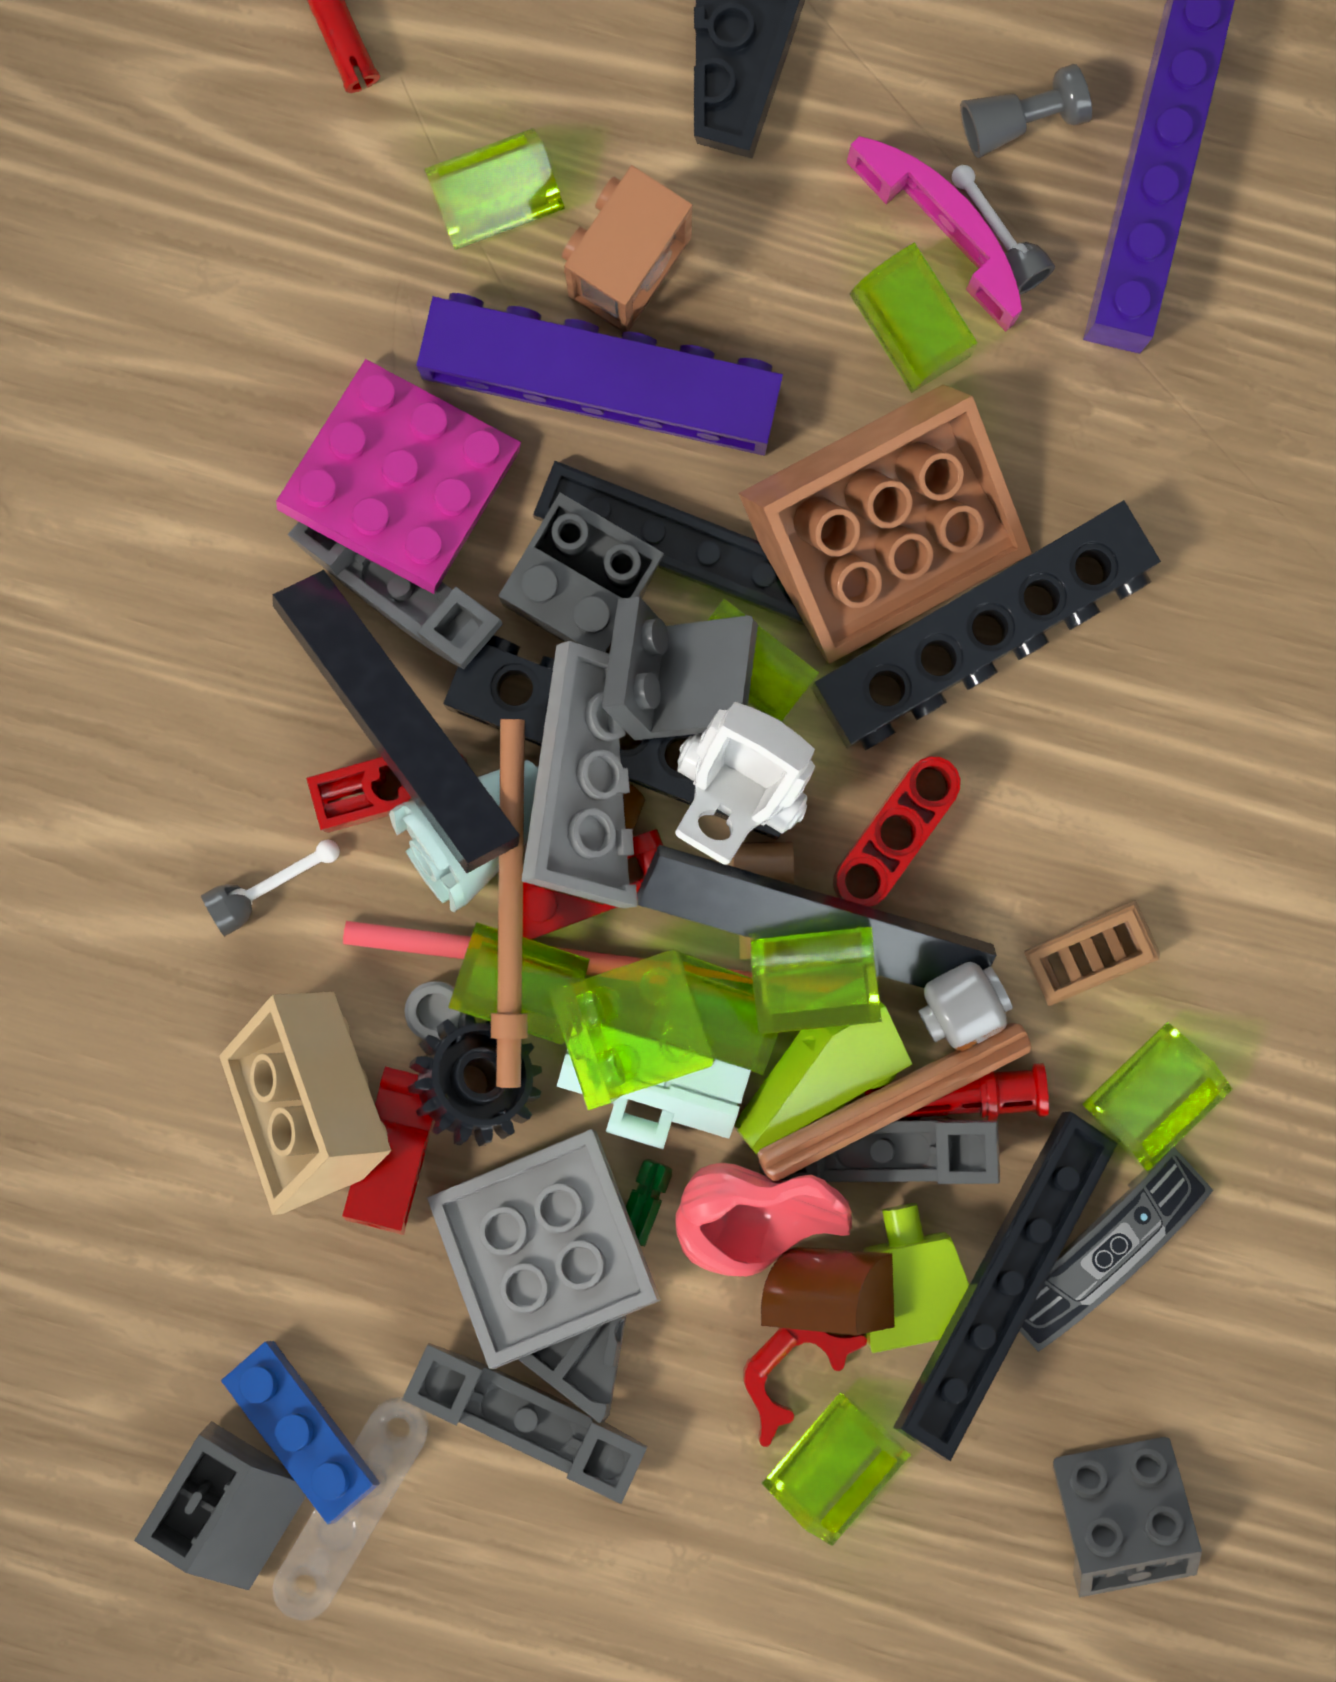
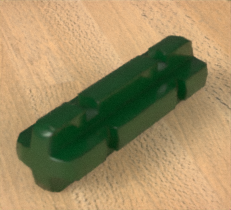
(645, 1201)

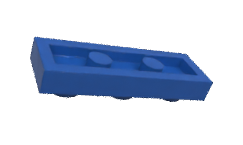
(300, 1432)

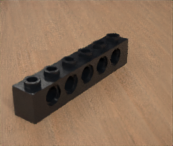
(1109, 538)
(477, 697)

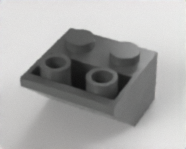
(578, 573)
(222, 1510)

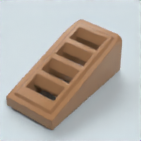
(1140, 933)

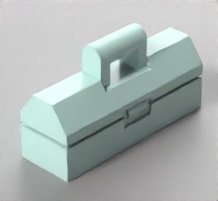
(697, 1100)

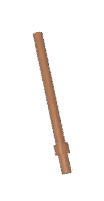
(509, 1022)

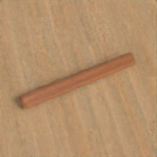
(892, 1102)

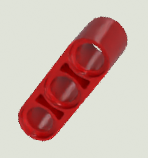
(919, 815)

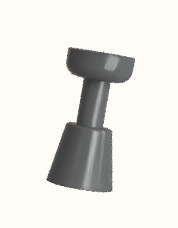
(1002, 118)

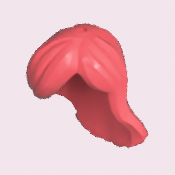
(745, 1221)

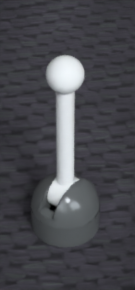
(1026, 259)
(232, 905)

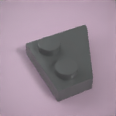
(583, 1367)

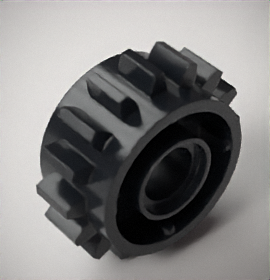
(450, 1099)

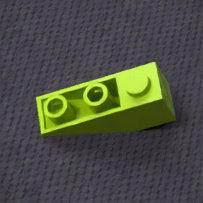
(821, 1075)

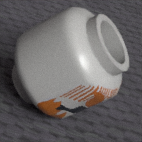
(965, 1006)

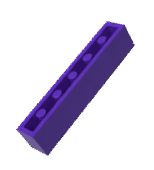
(1158, 173)
(599, 374)

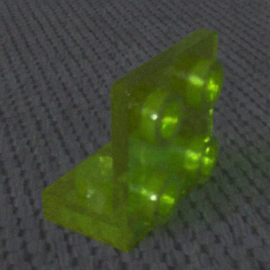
(632, 1028)

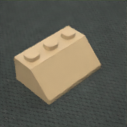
(303, 1100)

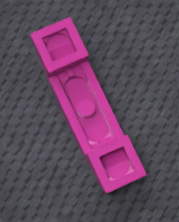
(892, 170)

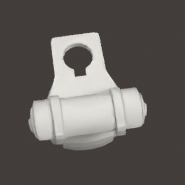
(747, 770)

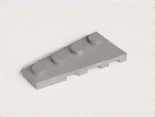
(578, 805)

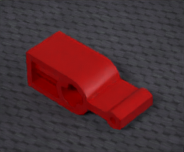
(351, 781)
(388, 1191)

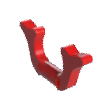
(772, 1353)

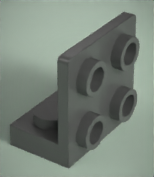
(675, 675)
(1127, 1516)

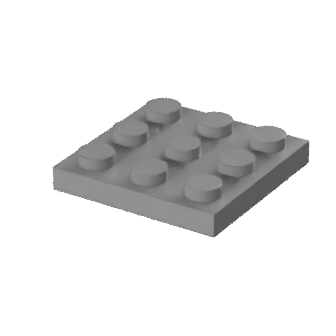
(543, 1249)

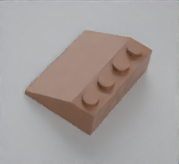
(888, 521)

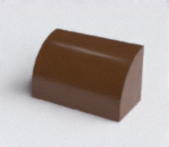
(830, 1291)

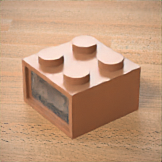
(627, 248)

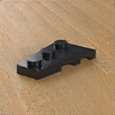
(738, 68)

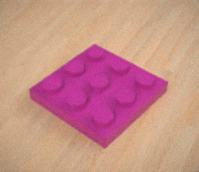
(398, 476)

